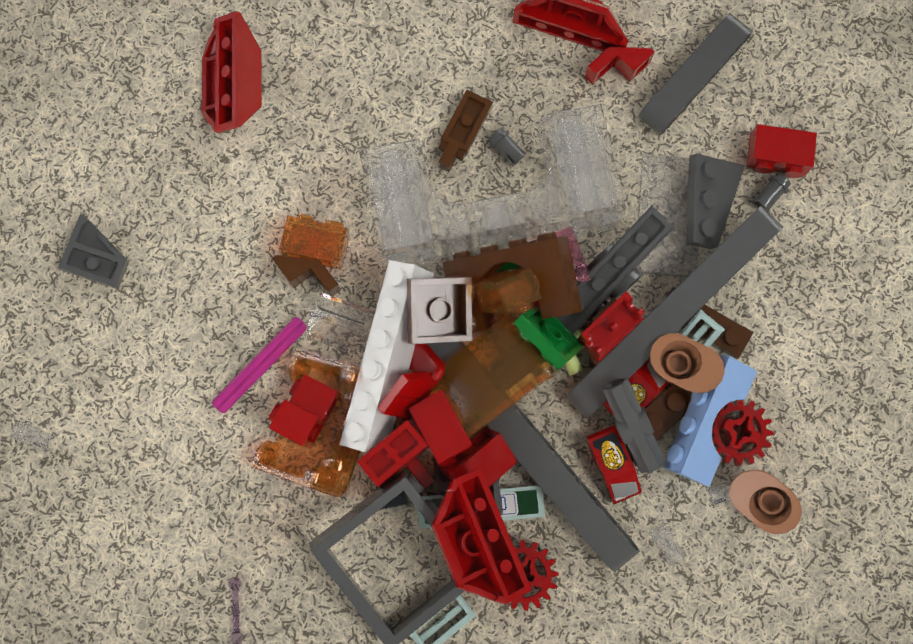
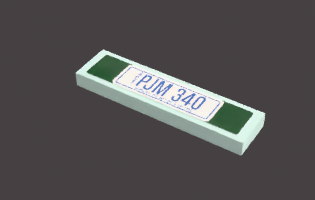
(516, 504)

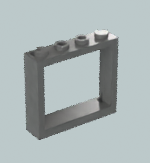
(321, 550)

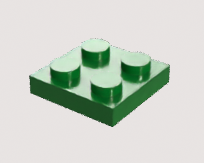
(549, 336)

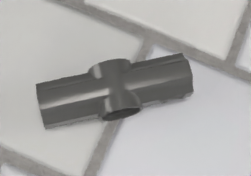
(633, 425)

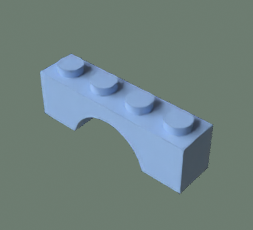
(693, 448)

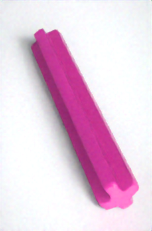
(259, 365)

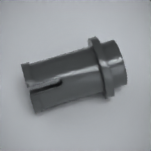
(507, 146)
(772, 192)

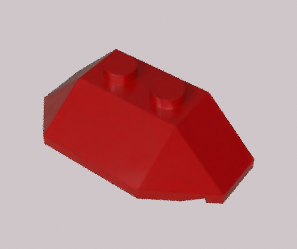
(577, 21)
(231, 74)
(478, 541)

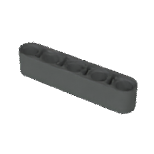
(695, 74)

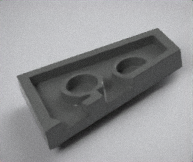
(710, 198)

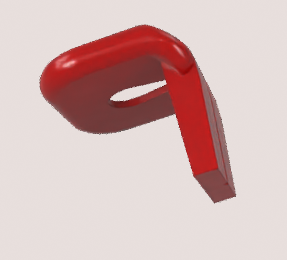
(415, 386)

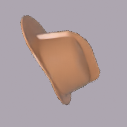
(686, 363)
(765, 501)

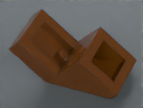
(300, 269)

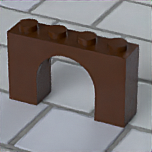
(549, 261)

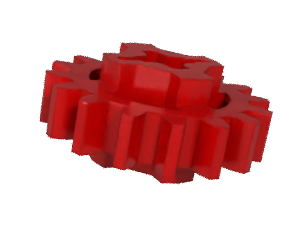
(751, 436)
(537, 580)

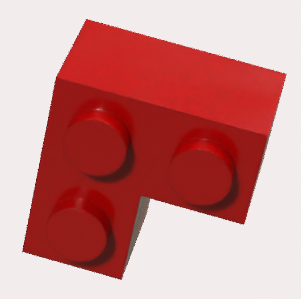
(306, 411)

